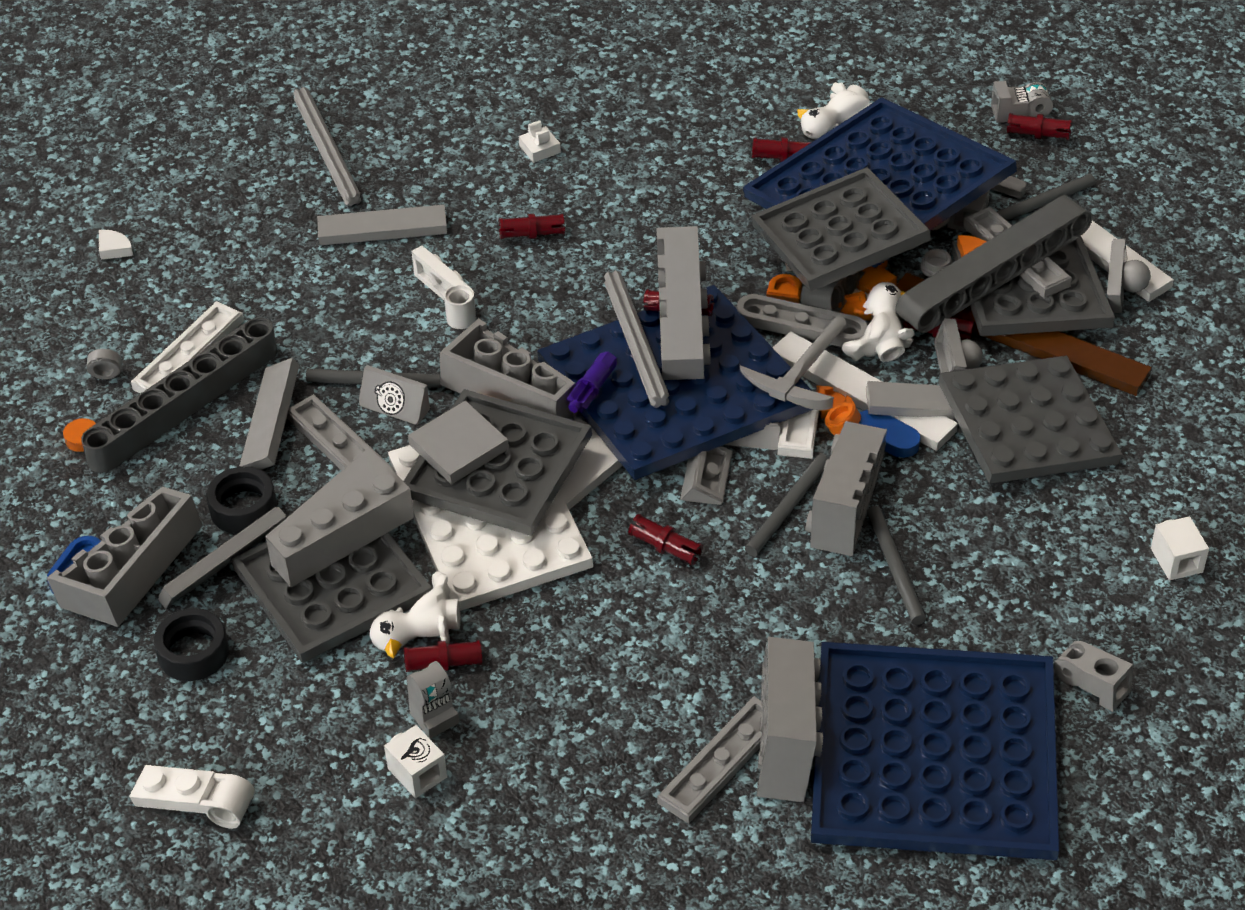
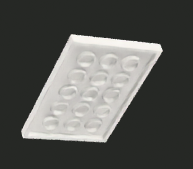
(491, 560)

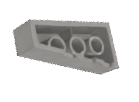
(681, 304)
(494, 368)
(846, 488)
(340, 518)
(128, 559)
(789, 719)

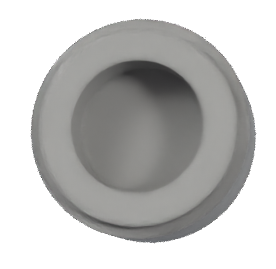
(104, 363)

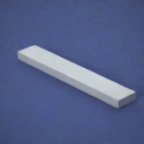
(851, 381)

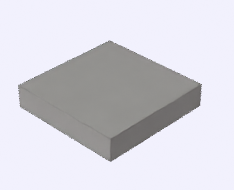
(458, 442)

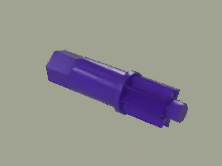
(589, 386)

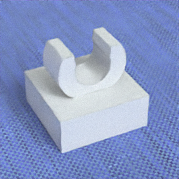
(539, 142)

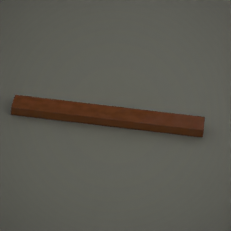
(1085, 357)

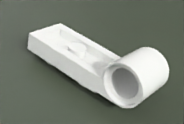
(447, 285)
(217, 795)

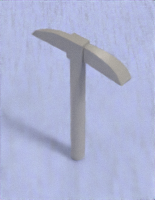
(785, 387)

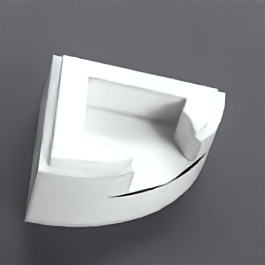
(113, 245)

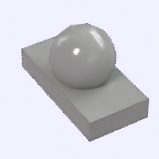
(1124, 275)
(955, 353)

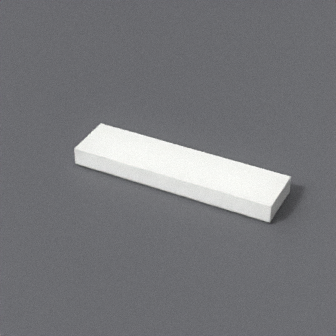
(1098, 245)
(203, 333)

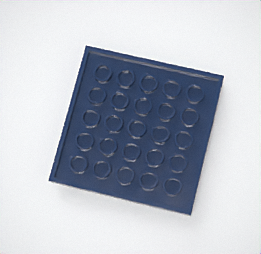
(914, 157)
(699, 411)
(936, 751)

